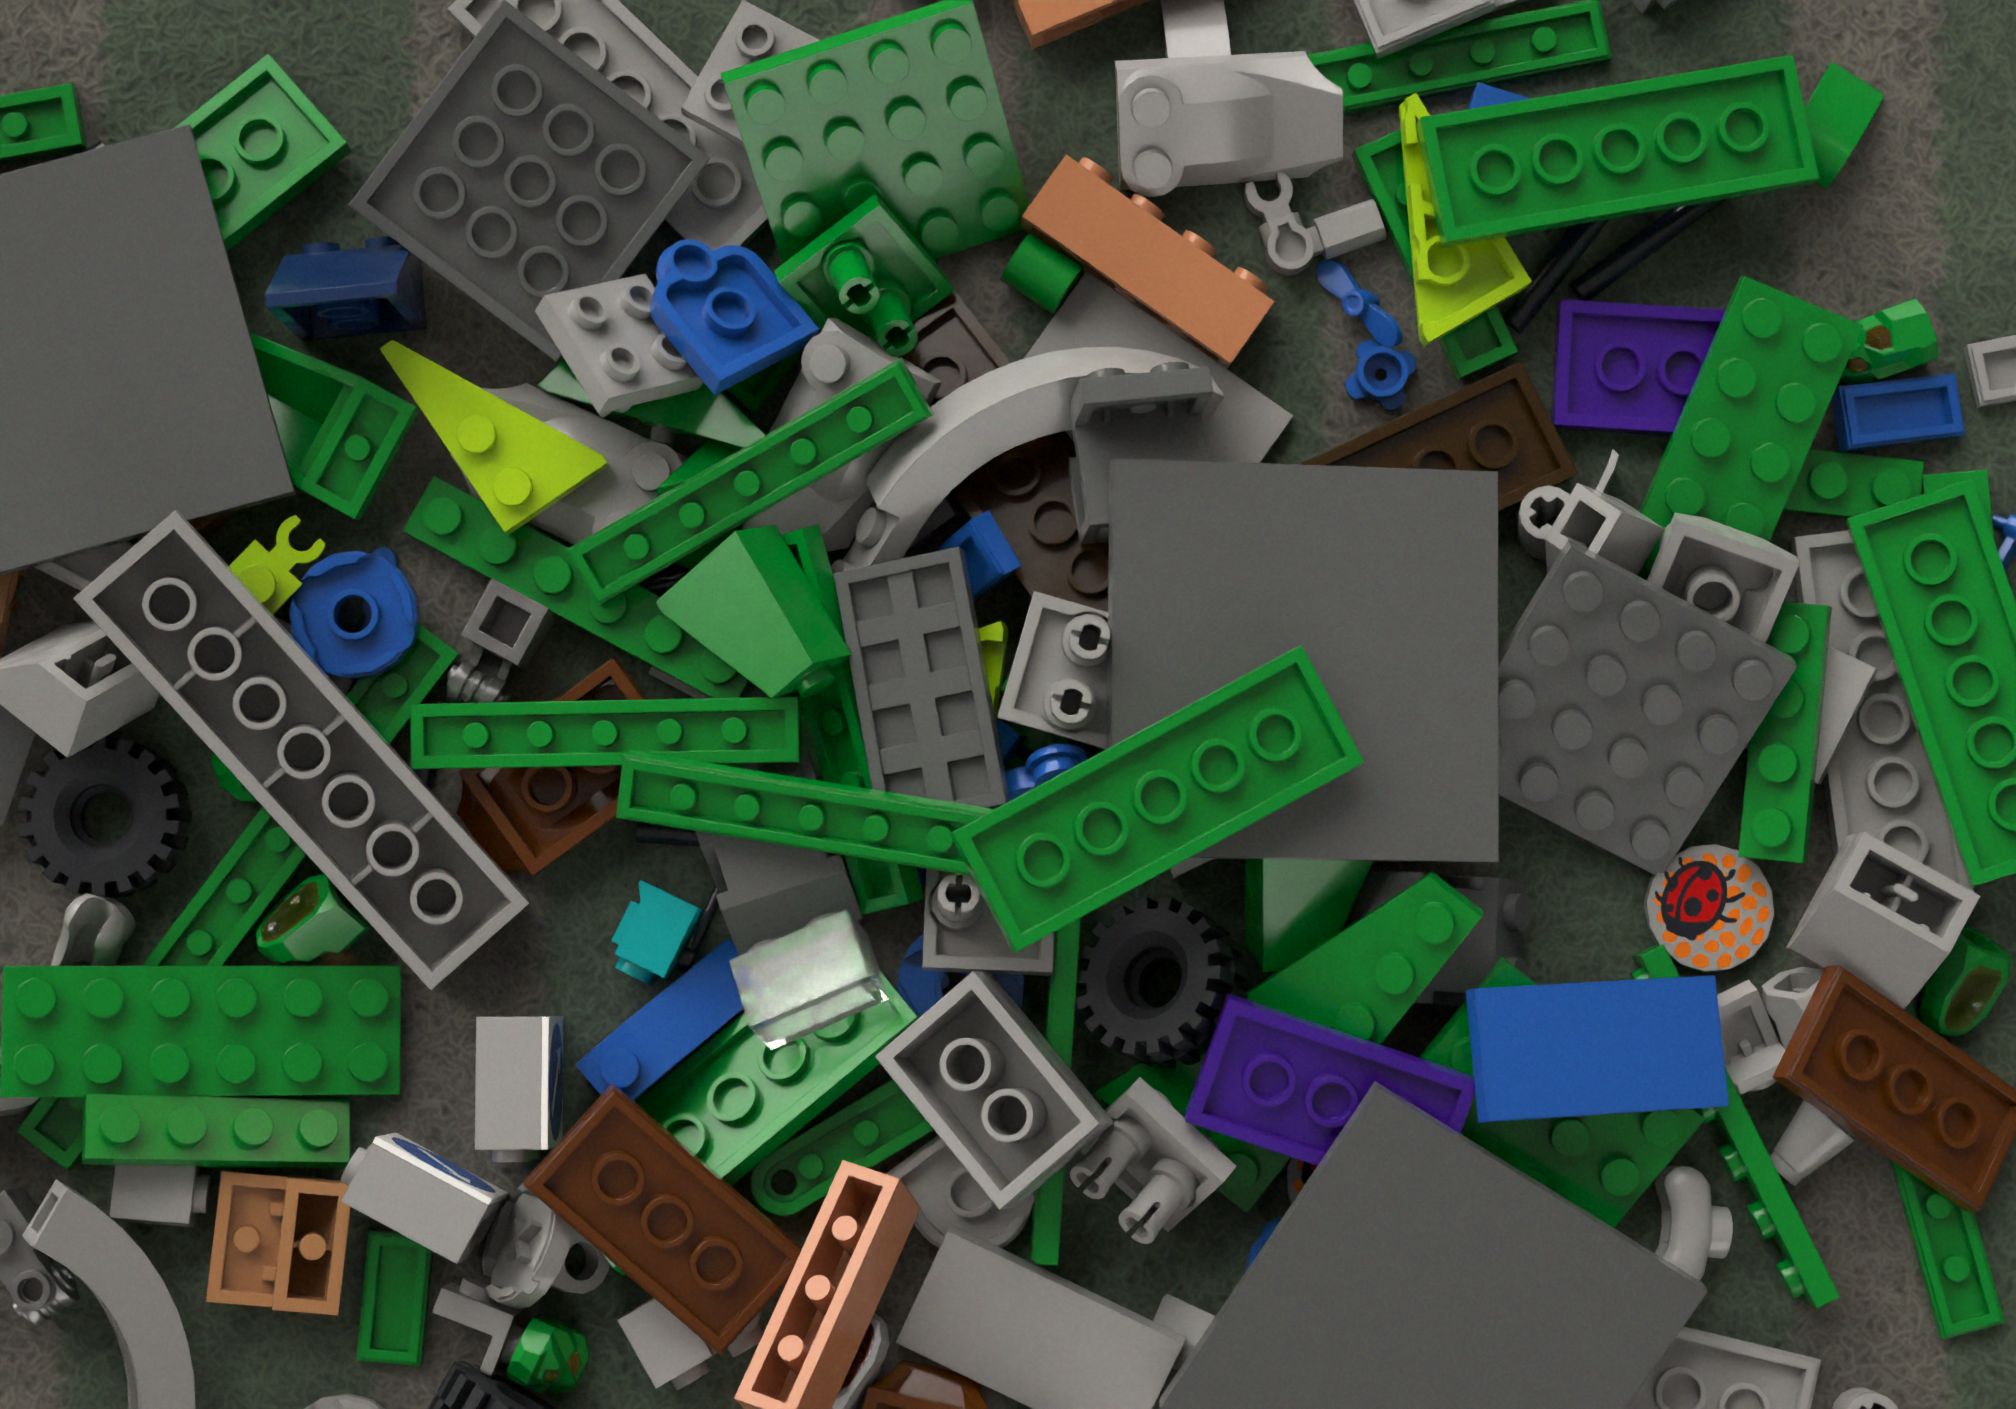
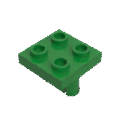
(867, 276)

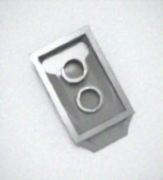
(1224, 120)
(829, 366)
(628, 483)
(1724, 572)

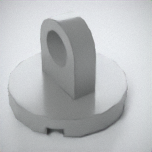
(529, 1252)

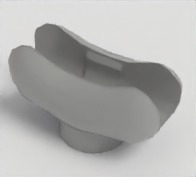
(93, 931)
(1690, 1223)

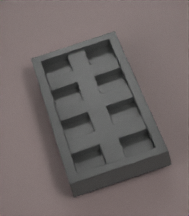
(922, 679)

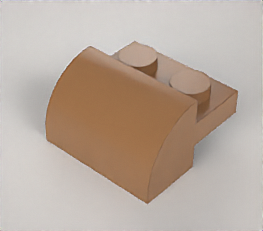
(279, 1242)

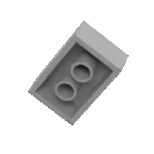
(994, 1089)

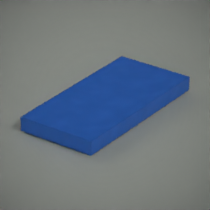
(1596, 1048)

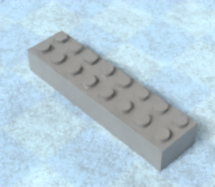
(302, 749)

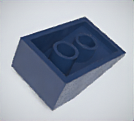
(349, 290)

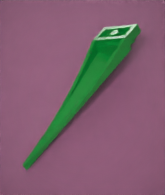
(332, 425)

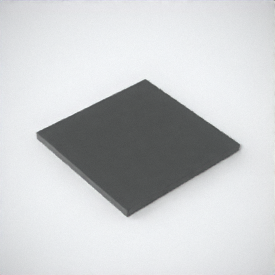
(123, 355)
(1384, 590)
(1435, 1284)

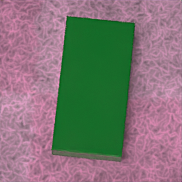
(394, 1300)

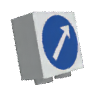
(518, 1086)
(422, 1196)

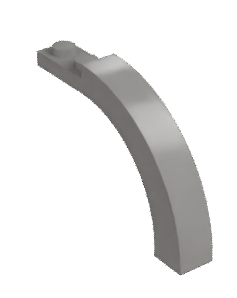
(971, 429)
(127, 1289)

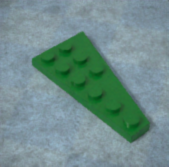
(1348, 983)

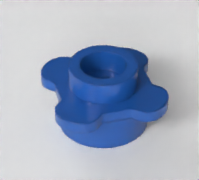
(1395, 364)

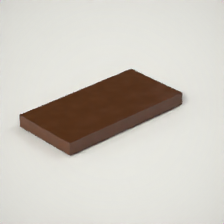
(1901, 1088)
(665, 1218)

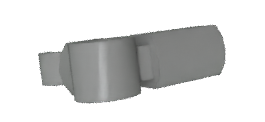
(1292, 246)

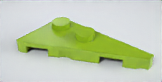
(1454, 280)
(504, 452)

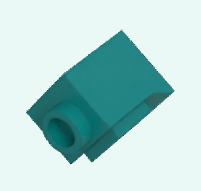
(653, 933)

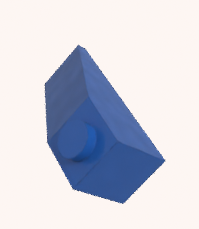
(667, 1028)

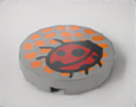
(1709, 908)

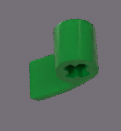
(1837, 119)
(1042, 273)

